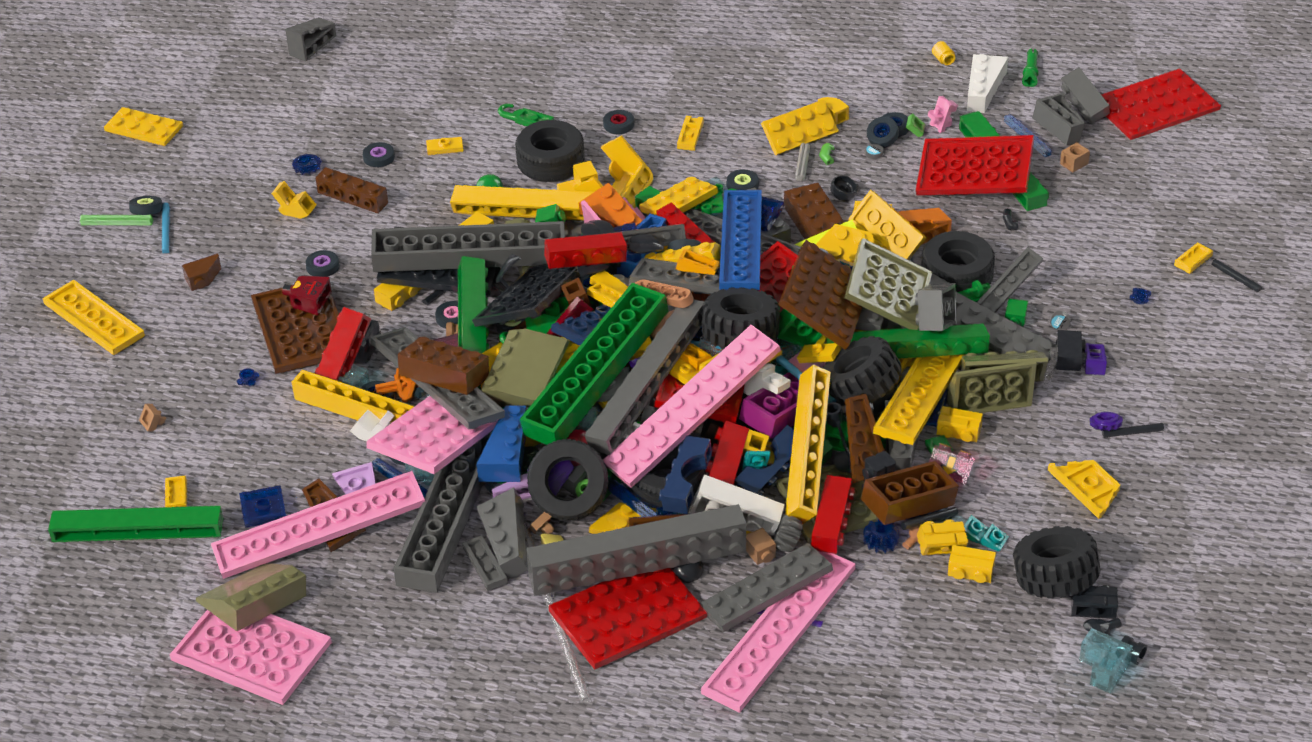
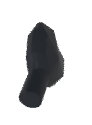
(1101, 625)

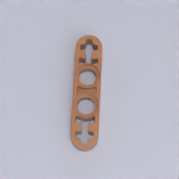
(675, 295)

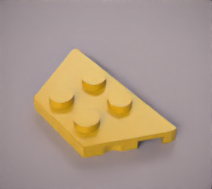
(843, 241)
(1088, 484)
(614, 519)

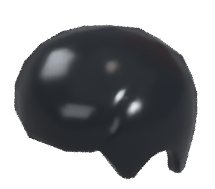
(843, 188)
(689, 572)

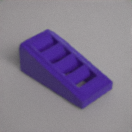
(1094, 364)

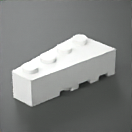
(984, 80)
(756, 509)

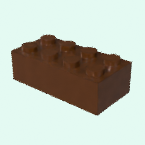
(811, 210)
(443, 365)
(909, 492)

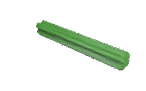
(126, 220)

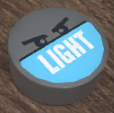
(874, 151)
(1060, 320)

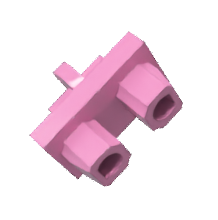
(941, 115)

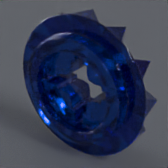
(299, 162)

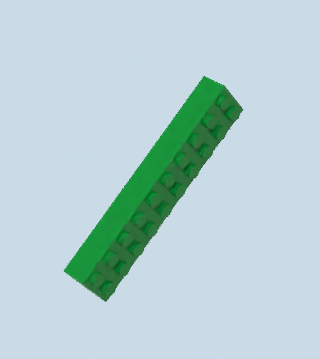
(594, 365)

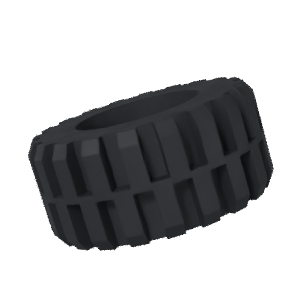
(734, 310)
(863, 368)
(1056, 562)

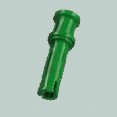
(1030, 72)

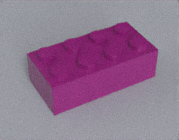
(770, 411)

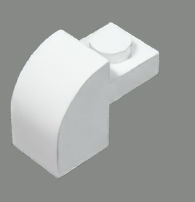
(767, 379)
(370, 425)

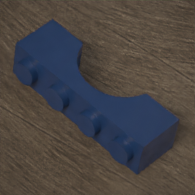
(692, 456)
(757, 479)

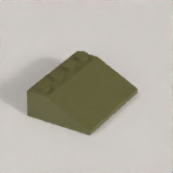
(991, 359)
(524, 367)
(993, 388)
(255, 594)

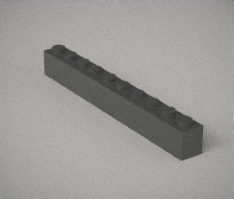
(645, 378)

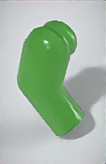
(824, 153)

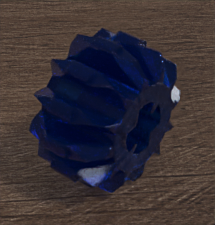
(881, 536)

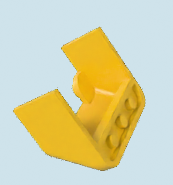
(626, 168)

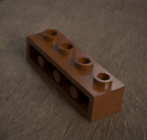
(351, 190)

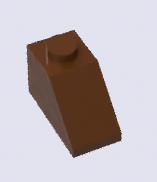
(202, 271)

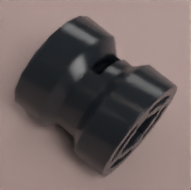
(1138, 651)

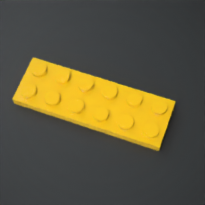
(93, 317)

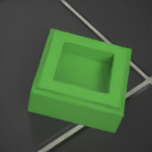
(915, 125)

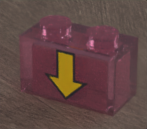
(955, 464)

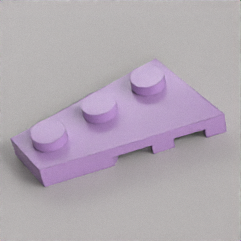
(355, 478)

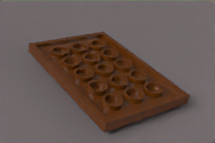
(818, 295)
(292, 335)

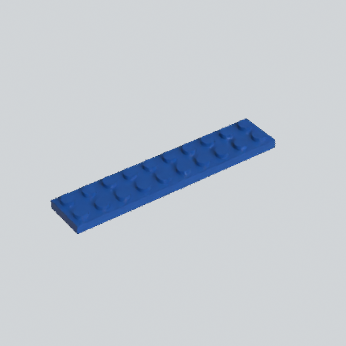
(741, 239)

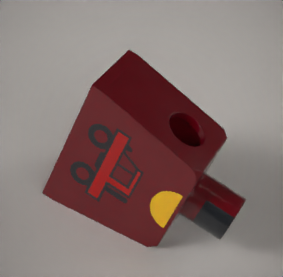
(308, 293)

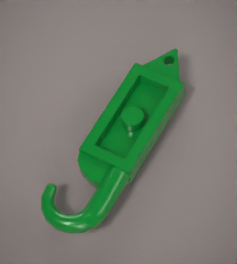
(522, 116)

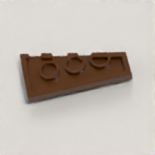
(860, 434)
(319, 493)

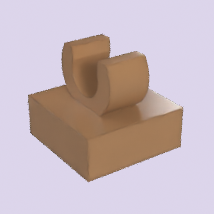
(151, 417)
(541, 524)

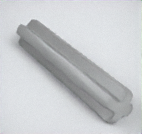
(802, 162)

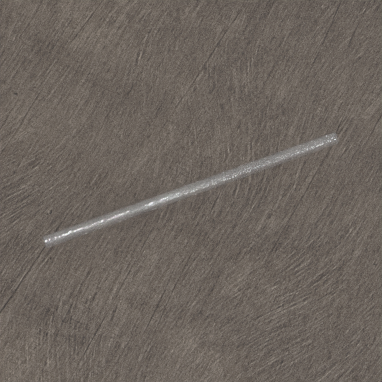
(563, 638)

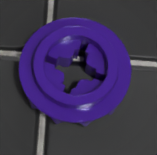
(1106, 421)

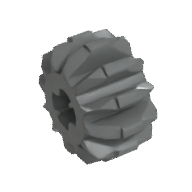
(787, 533)

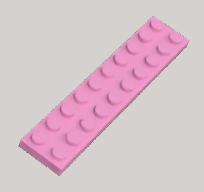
(691, 405)
(317, 524)
(773, 638)

